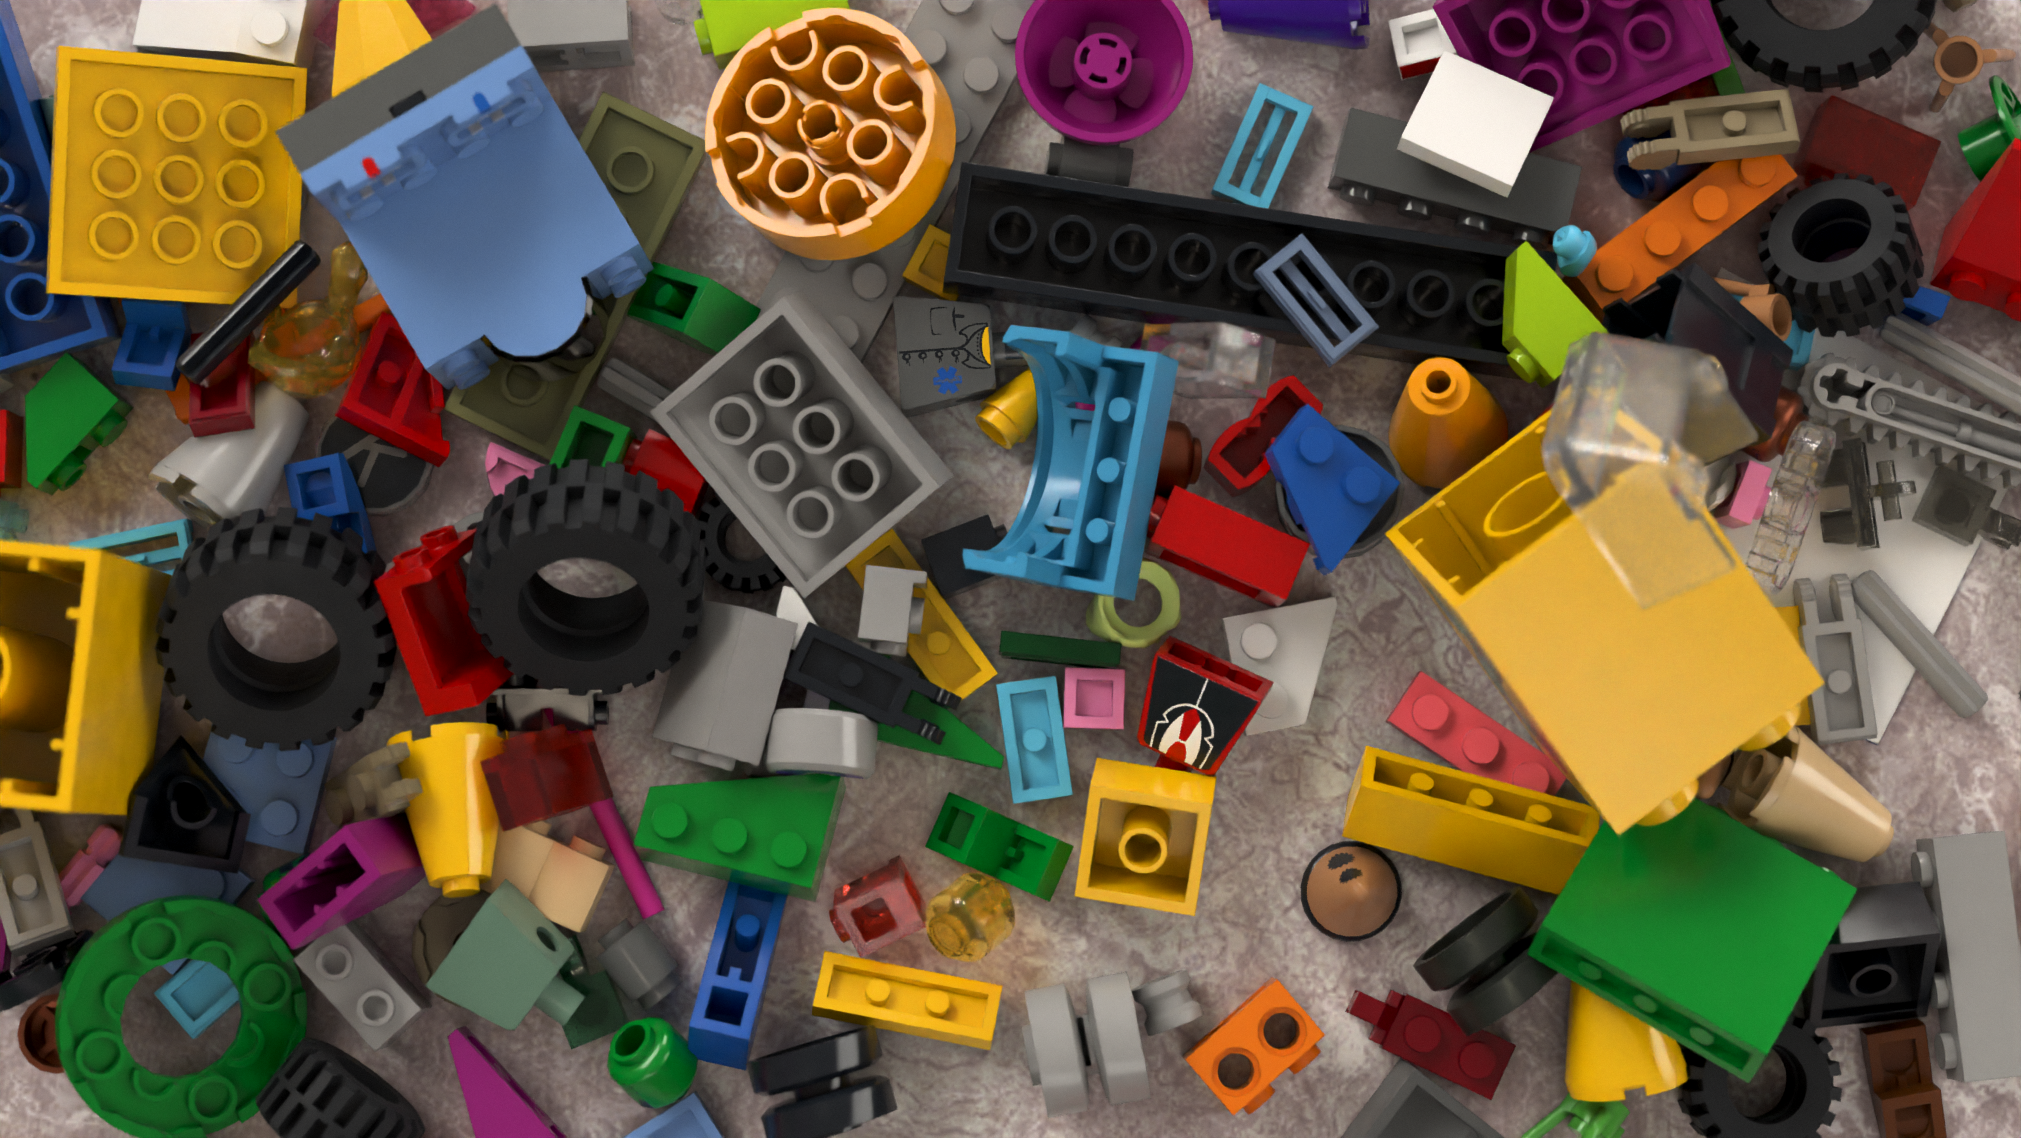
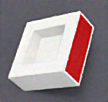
(1419, 43)

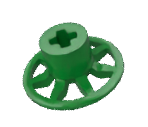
(1989, 138)

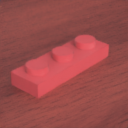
(1470, 738)

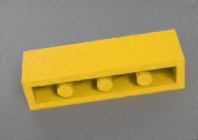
(1467, 820)

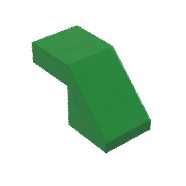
(999, 846)

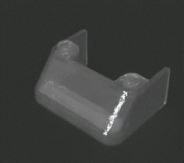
(1631, 455)

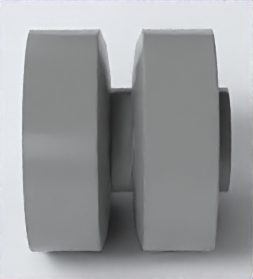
(1070, 1047)

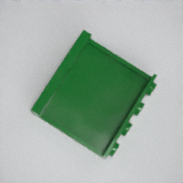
(1695, 930)

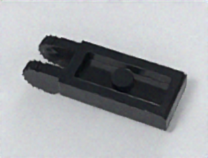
(864, 681)

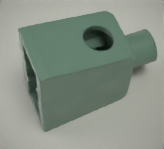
(508, 963)

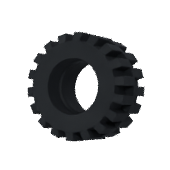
(1836, 218)
(334, 1096)
(1799, 1111)

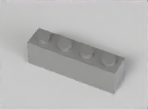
(1977, 954)

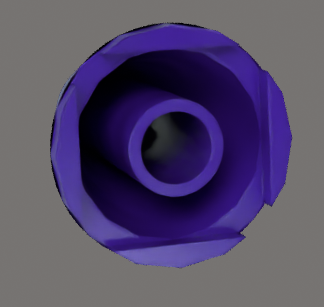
(1304, 21)

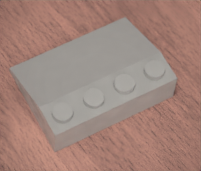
(801, 442)

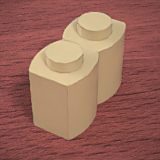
(553, 875)

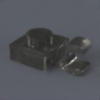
(1961, 509)

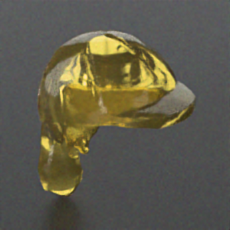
(316, 340)

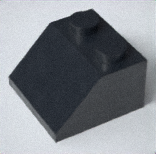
(1876, 960)

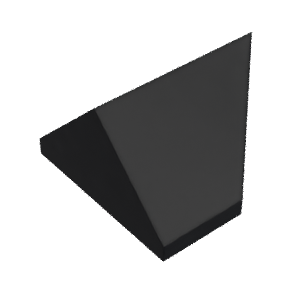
(185, 815)

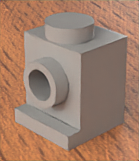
(890, 609)

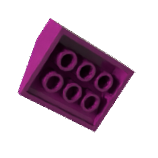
(1588, 52)

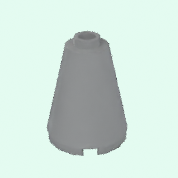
(234, 470)

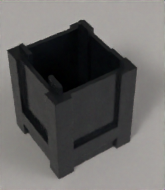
(1701, 315)

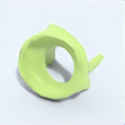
(1106, 624)

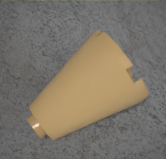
(1806, 800)

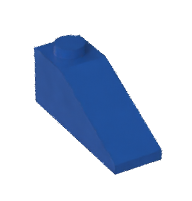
(736, 976)

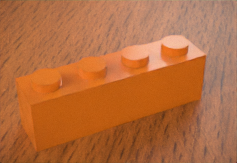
(1678, 229)

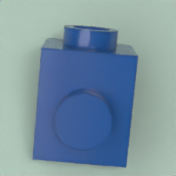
(151, 344)

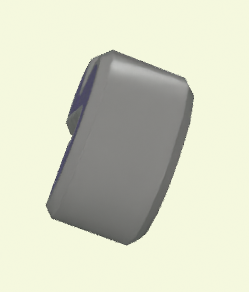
(817, 742)

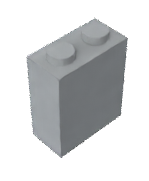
(725, 686)

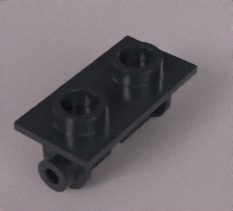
(521, 706)

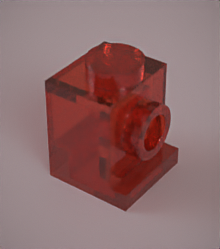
(877, 928)

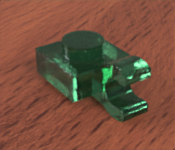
(600, 1010)

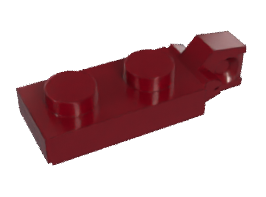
(1434, 1040)

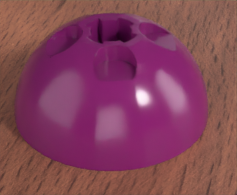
(1077, 39)

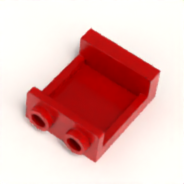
(432, 625)

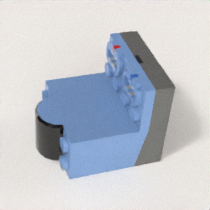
(472, 207)

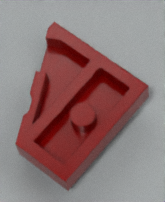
(396, 395)

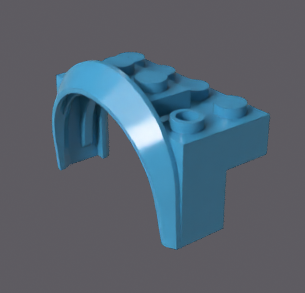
(1088, 467)

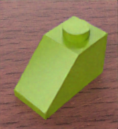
(1540, 317)

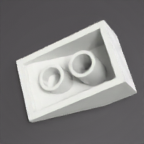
(231, 30)

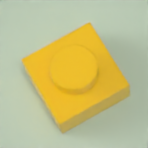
(929, 262)

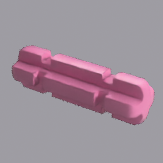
(89, 863)

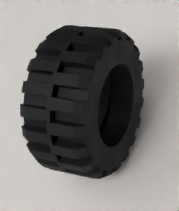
(1822, 57)
(596, 517)
(266, 697)

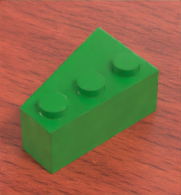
(745, 830)

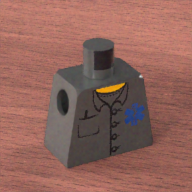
(947, 353)

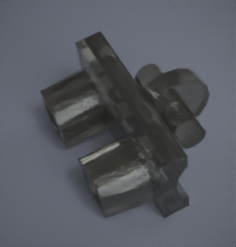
(1859, 522)

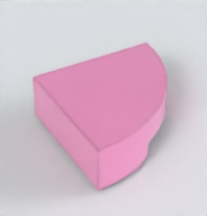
(505, 466)

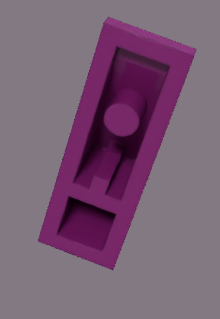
(493, 1097)

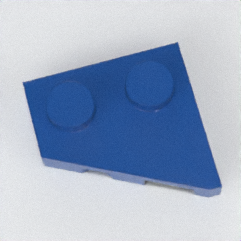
(1327, 484)

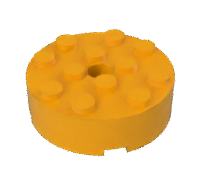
(843, 188)

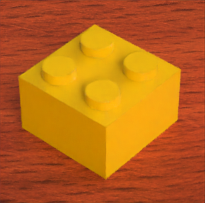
(1145, 836)

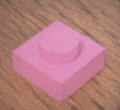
(1747, 498)
(1094, 698)

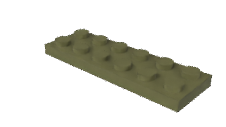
(648, 175)

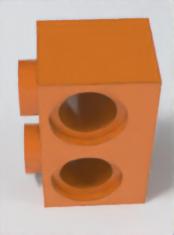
(1244, 1034)

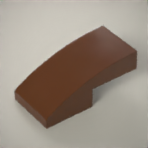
(1902, 1080)

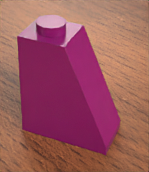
(345, 879)

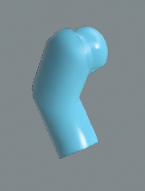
(1573, 249)

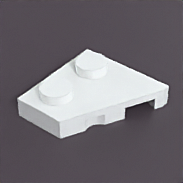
(1284, 648)

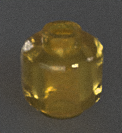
(970, 917)

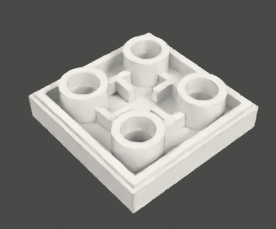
(1475, 123)

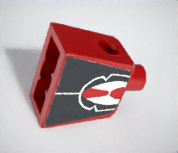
(1196, 707)

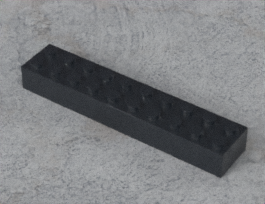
(1195, 261)

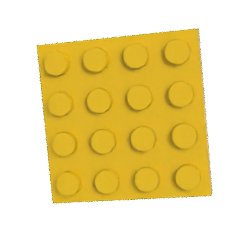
(170, 175)

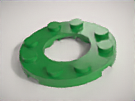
(110, 966)

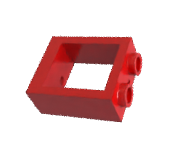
(1224, 547)

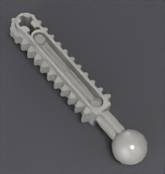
(1913, 418)

